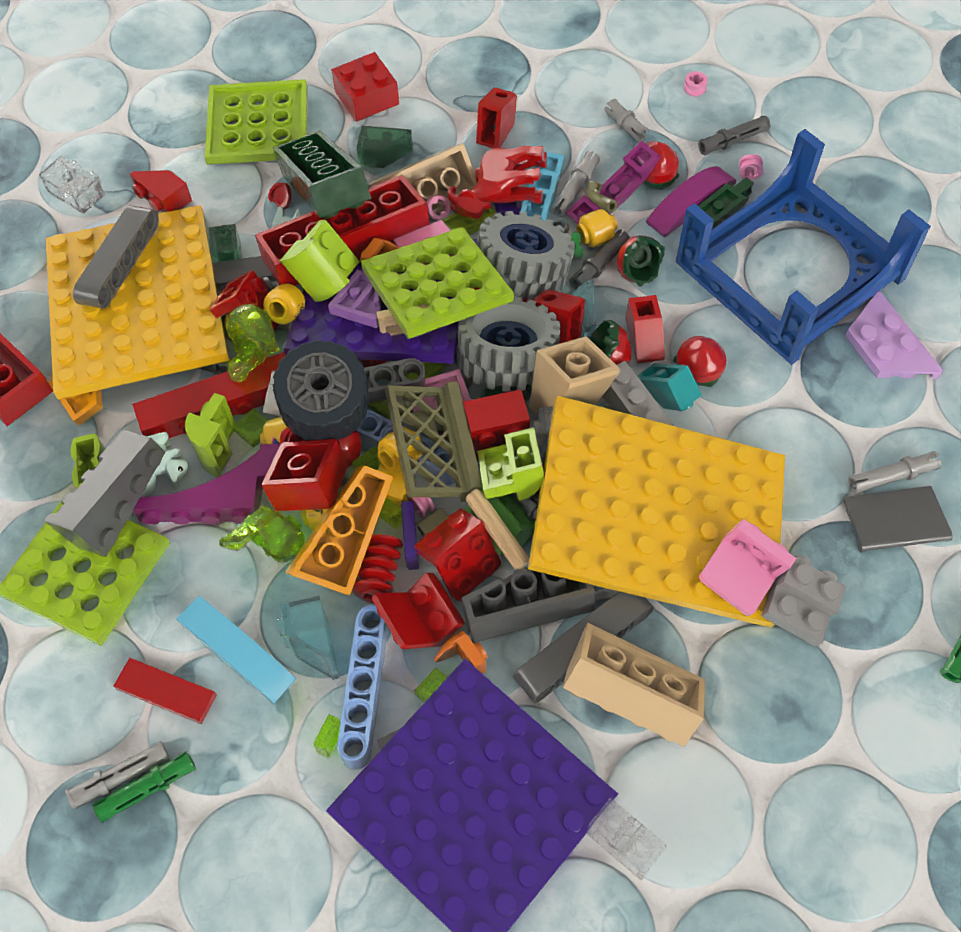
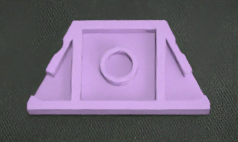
(889, 343)

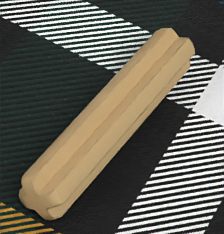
(497, 529)

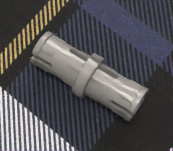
(626, 120)

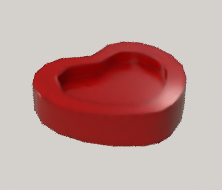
(281, 195)

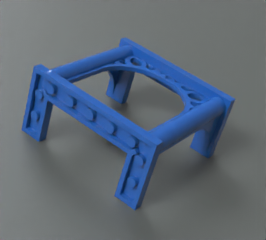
(800, 319)

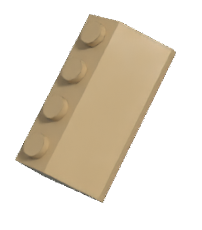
(437, 174)
(636, 685)

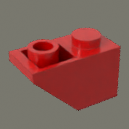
(161, 189)
(645, 328)

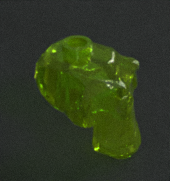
(251, 339)
(271, 530)

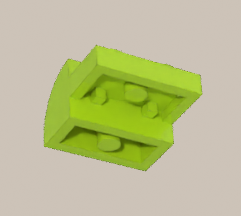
(320, 262)
(211, 434)
(512, 466)

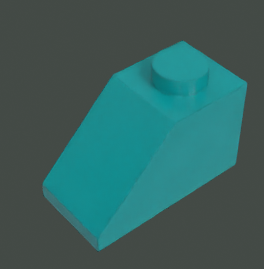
(671, 385)

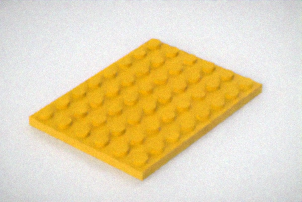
(154, 321)
(648, 504)

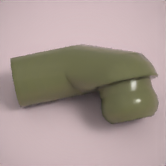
(600, 200)

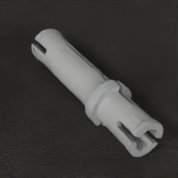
(580, 175)
(906, 468)
(105, 781)

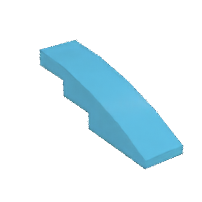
(548, 183)
(236, 649)

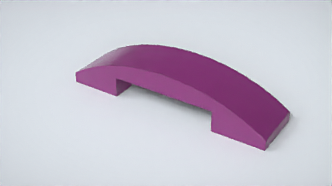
(622, 183)
(696, 189)

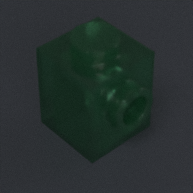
(225, 243)

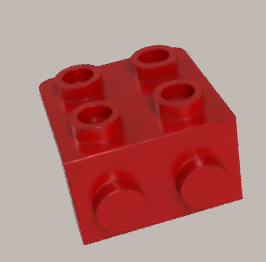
(460, 552)

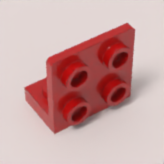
(242, 290)
(421, 615)

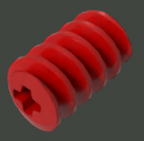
(377, 567)

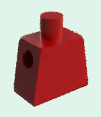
(497, 109)
(568, 311)

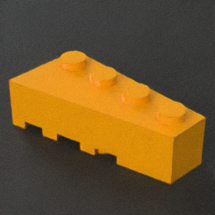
(342, 536)

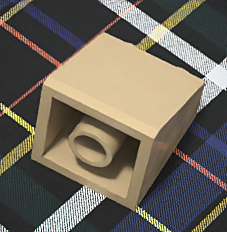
(571, 371)

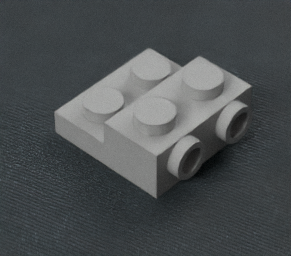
(804, 600)

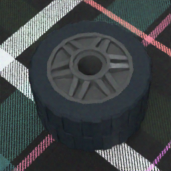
(321, 391)

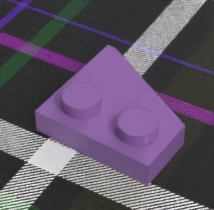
(357, 301)

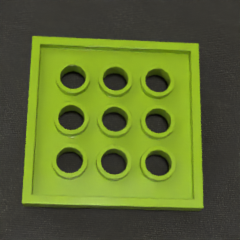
(246, 112)
(441, 311)
(69, 612)

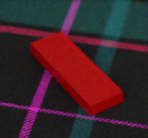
(165, 690)

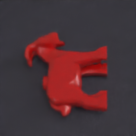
(499, 180)

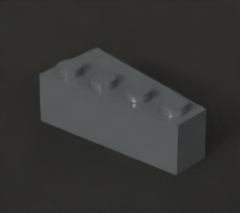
(108, 494)
(523, 603)

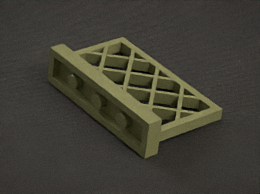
(457, 442)

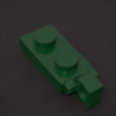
(727, 201)

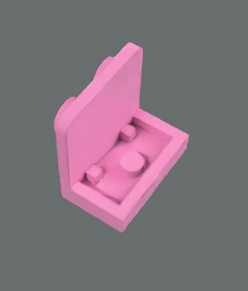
(745, 566)

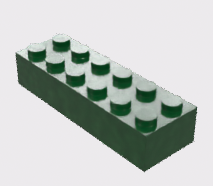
(322, 174)

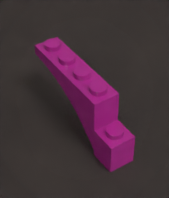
(219, 500)

